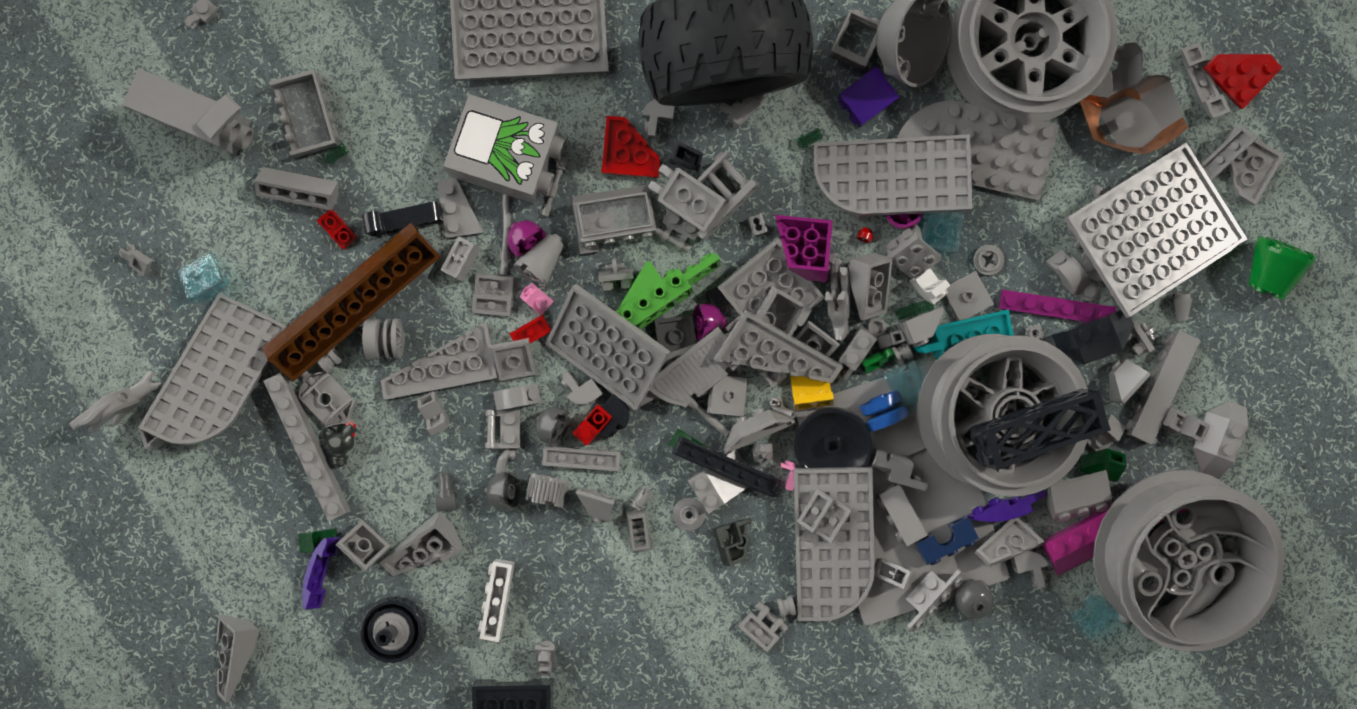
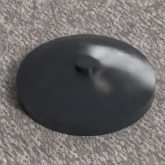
(832, 440)

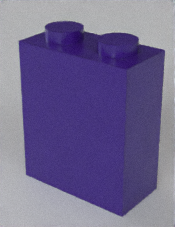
(867, 97)

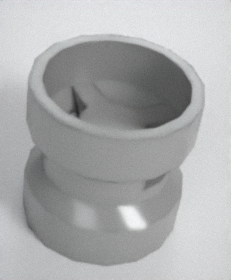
(329, 360)

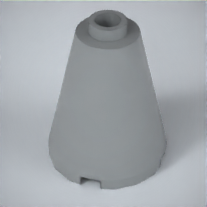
(540, 260)

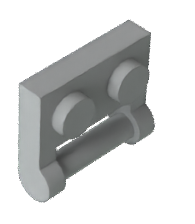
(509, 429)

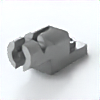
(897, 469)

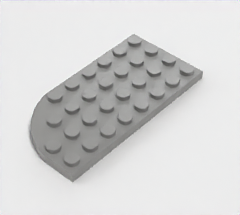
(1006, 149)
(896, 175)
(213, 374)
(835, 574)

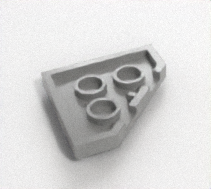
(1253, 170)

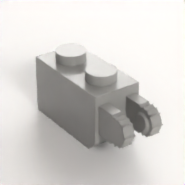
(856, 350)

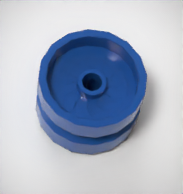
(883, 408)

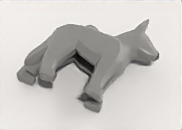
(839, 299)
(116, 405)

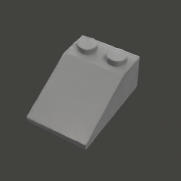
(870, 283)
(714, 488)

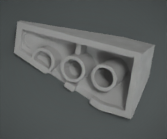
(428, 543)

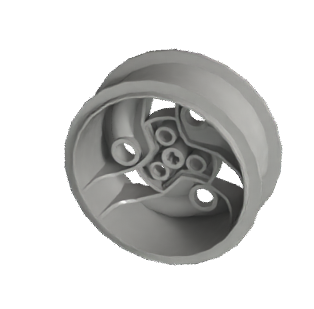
(1207, 609)

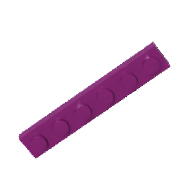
(1052, 306)

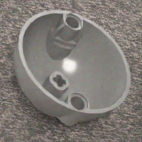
(914, 39)

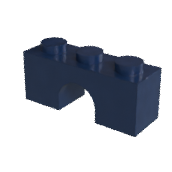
(962, 535)

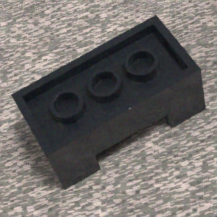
(513, 694)

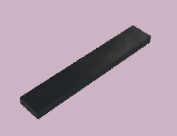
(726, 466)

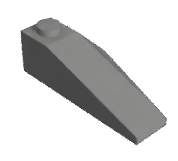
(237, 642)

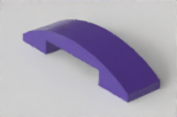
(315, 573)

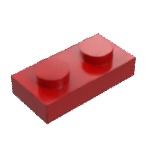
(533, 330)

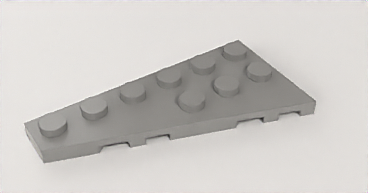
(771, 349)
(453, 364)

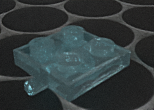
(202, 278)

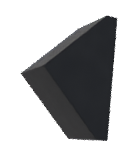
(685, 156)

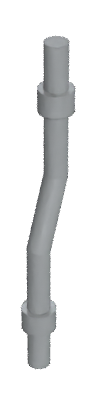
(505, 255)

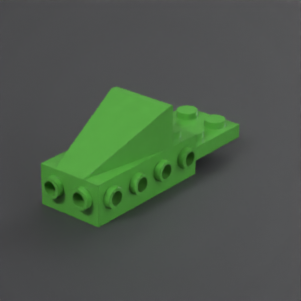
(654, 296)

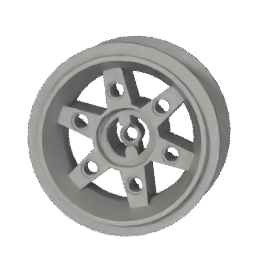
(1082, 69)
(1004, 392)

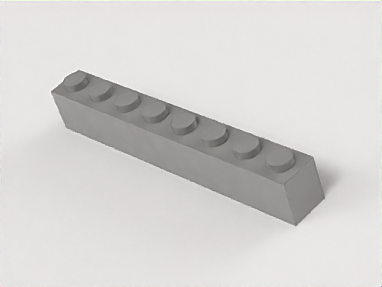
(307, 446)

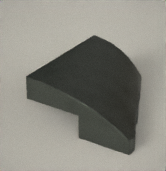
(732, 548)

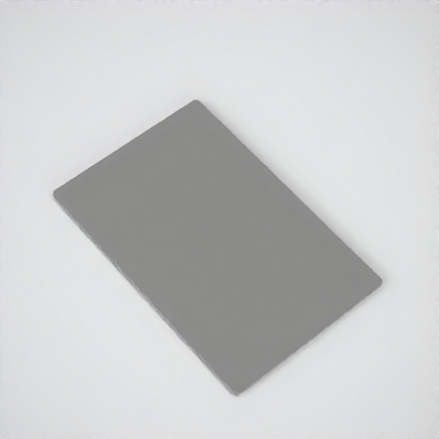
(936, 507)

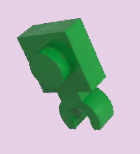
(875, 361)

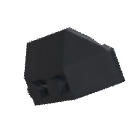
(1095, 337)

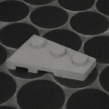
(456, 211)
(1009, 542)

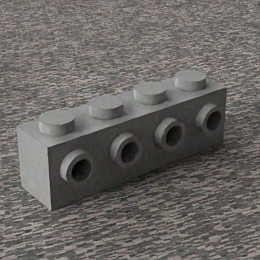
(296, 188)

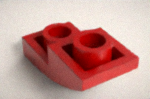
(337, 228)

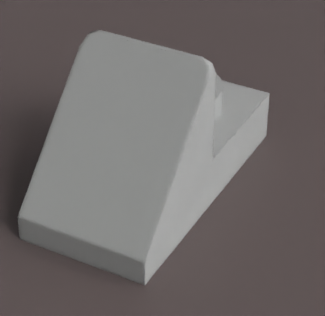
(1105, 439)

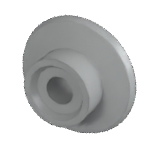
(695, 507)

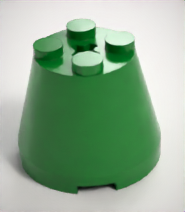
(1278, 266)

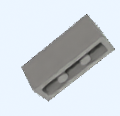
(901, 514)

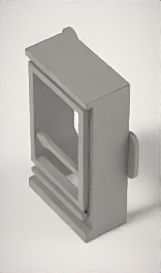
(798, 317)

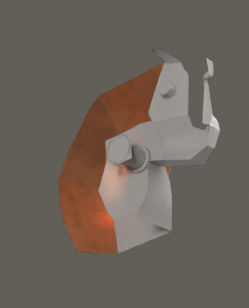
(1136, 110)

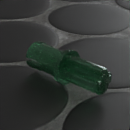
(913, 309)

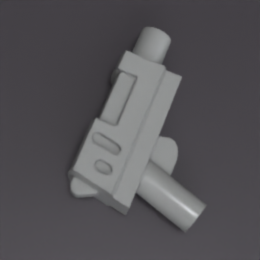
(740, 113)

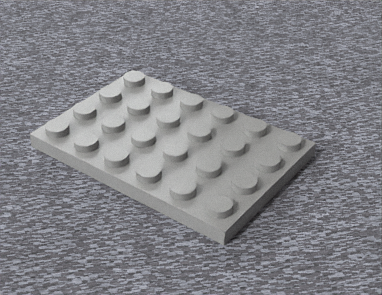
(606, 347)

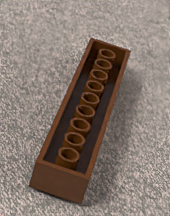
(351, 302)

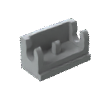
(460, 259)

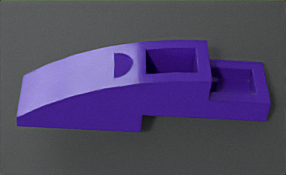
(1002, 510)

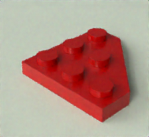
(1242, 75)
(627, 151)

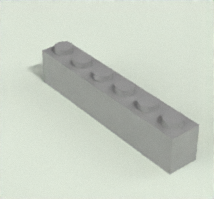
(1162, 386)

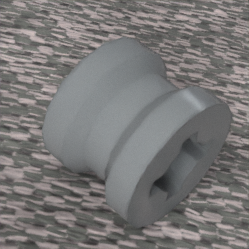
(902, 353)
(786, 606)

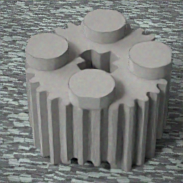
(546, 490)

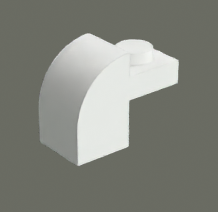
(930, 286)

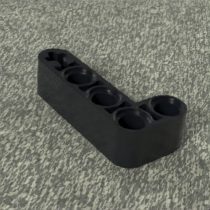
(389, 221)

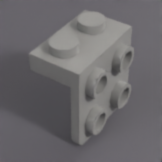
(912, 253)

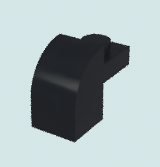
(619, 413)

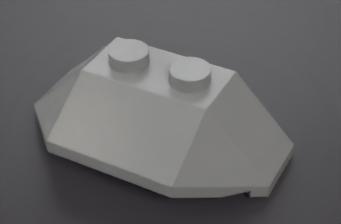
(755, 428)
(1223, 438)

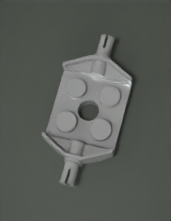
(341, 403)

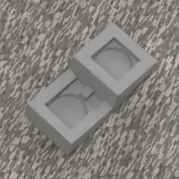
(218, 116)

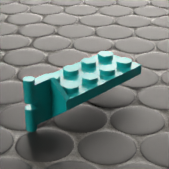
(951, 333)

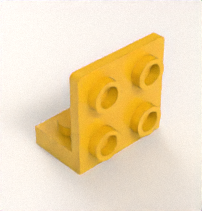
(810, 393)

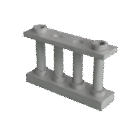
(734, 200)

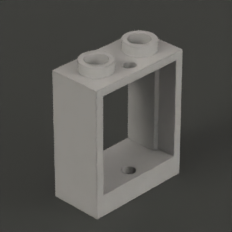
(848, 56)

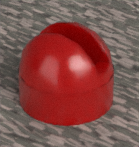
(865, 233)

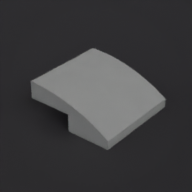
(493, 294)
(824, 515)

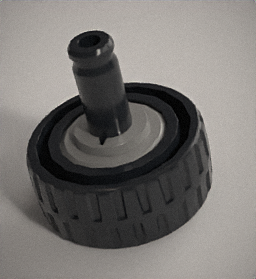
(393, 629)

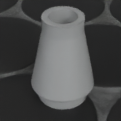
(1182, 305)

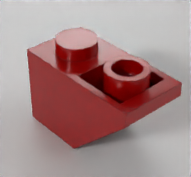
(592, 425)

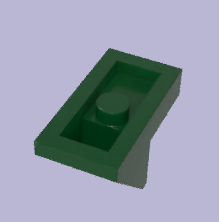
(310, 540)

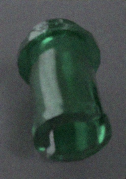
(809, 138)
(335, 153)

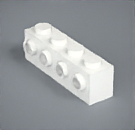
(497, 600)

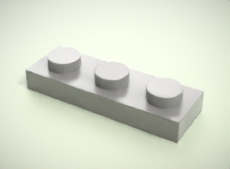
(1228, 152)

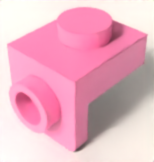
(536, 298)
(789, 485)

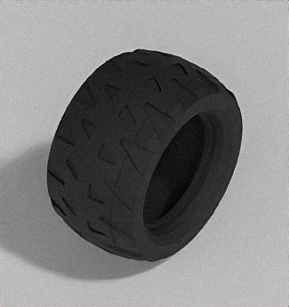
(723, 49)

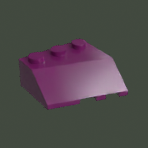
(806, 245)

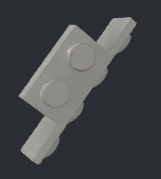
(929, 595)

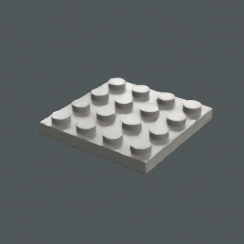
(752, 282)

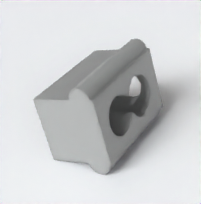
(761, 223)

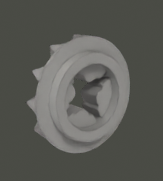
(997, 258)

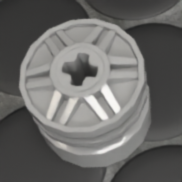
(384, 338)

